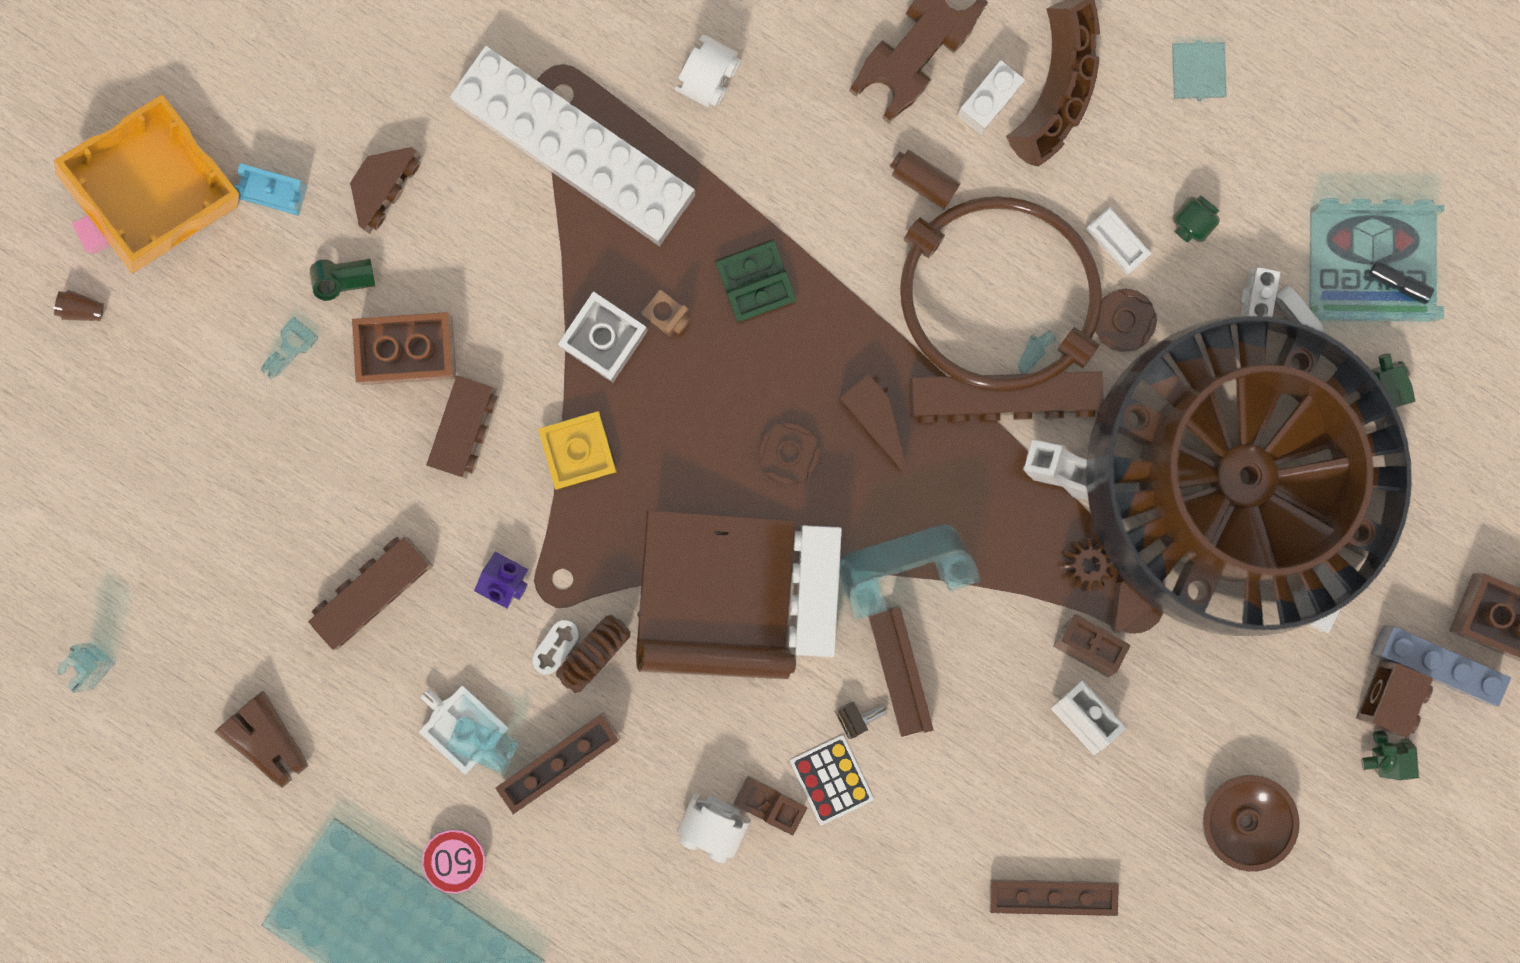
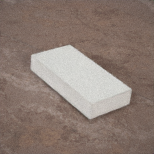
(1118, 241)

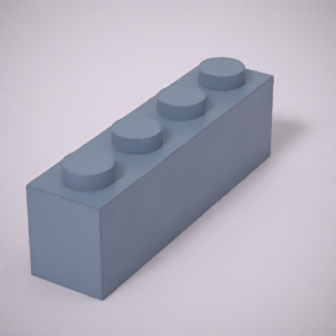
(1441, 665)

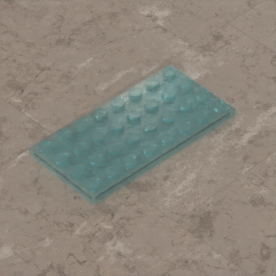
(370, 908)

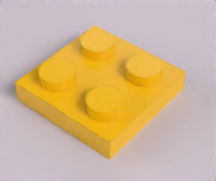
(577, 450)

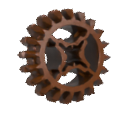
(593, 653)

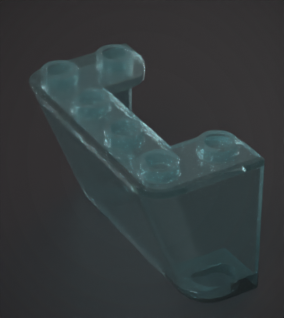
(864, 567)

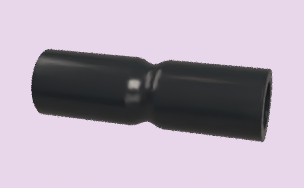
(1404, 284)

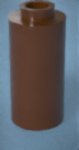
(924, 178)

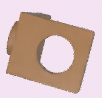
(677, 320)

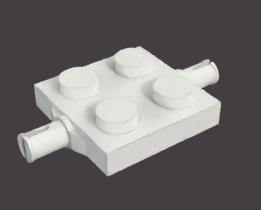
(446, 715)

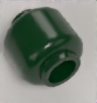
(1196, 219)

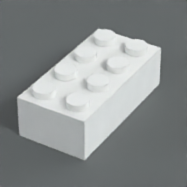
(817, 590)

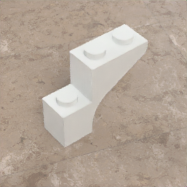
(1059, 467)

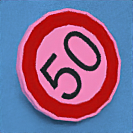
(453, 861)

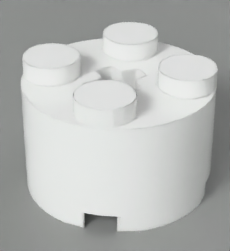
(708, 71)
(713, 828)

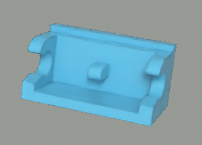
(270, 189)

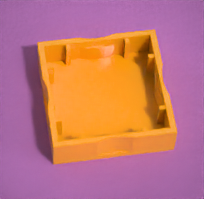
(146, 184)

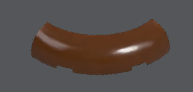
(1068, 83)

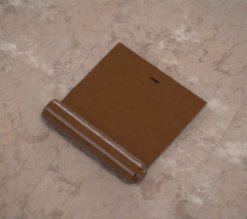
(715, 598)

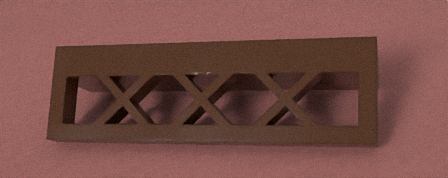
(900, 672)

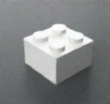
(603, 337)

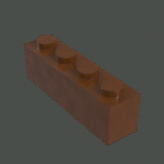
(369, 593)
(558, 763)

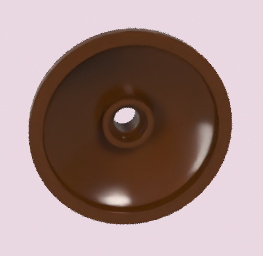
(1272, 825)

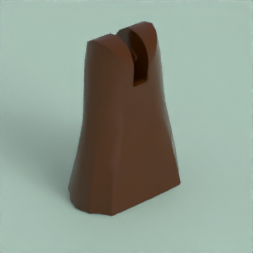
(263, 740)

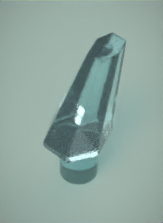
(1035, 351)

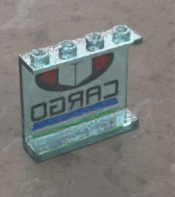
(1350, 240)

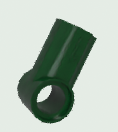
(331, 279)

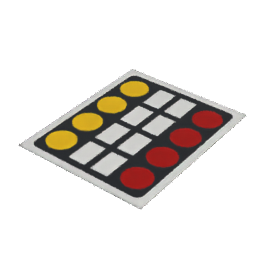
(831, 780)

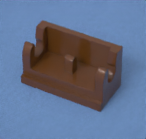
(1092, 646)

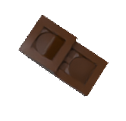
(770, 805)

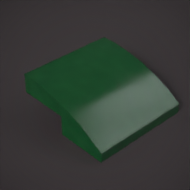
(755, 280)

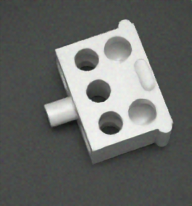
(1258, 295)

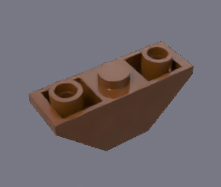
(380, 183)

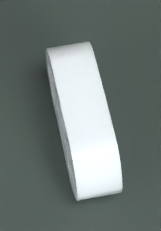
(1296, 309)
(562, 651)

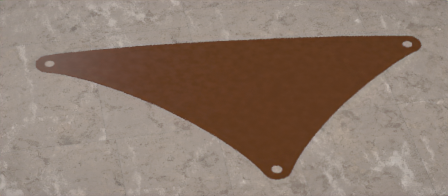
(698, 402)

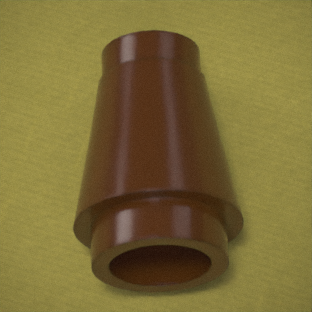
(77, 307)

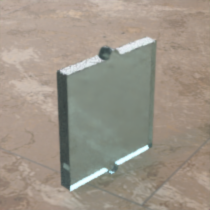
(1199, 70)

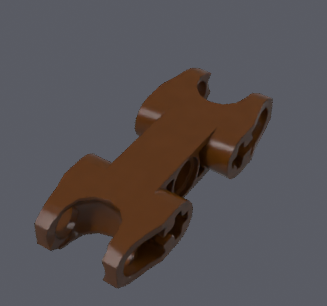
(902, 66)

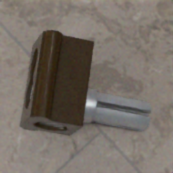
(854, 722)

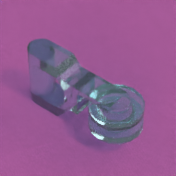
(277, 366)

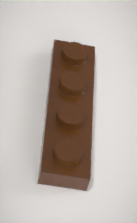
(1054, 897)

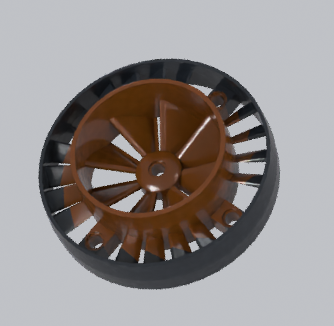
(1259, 532)

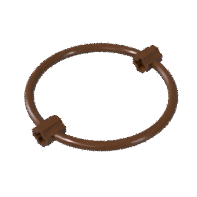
(926, 239)

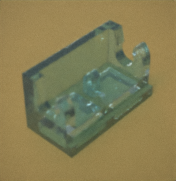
(90, 665)
(482, 745)

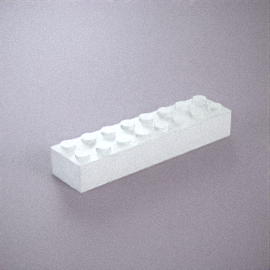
(572, 145)

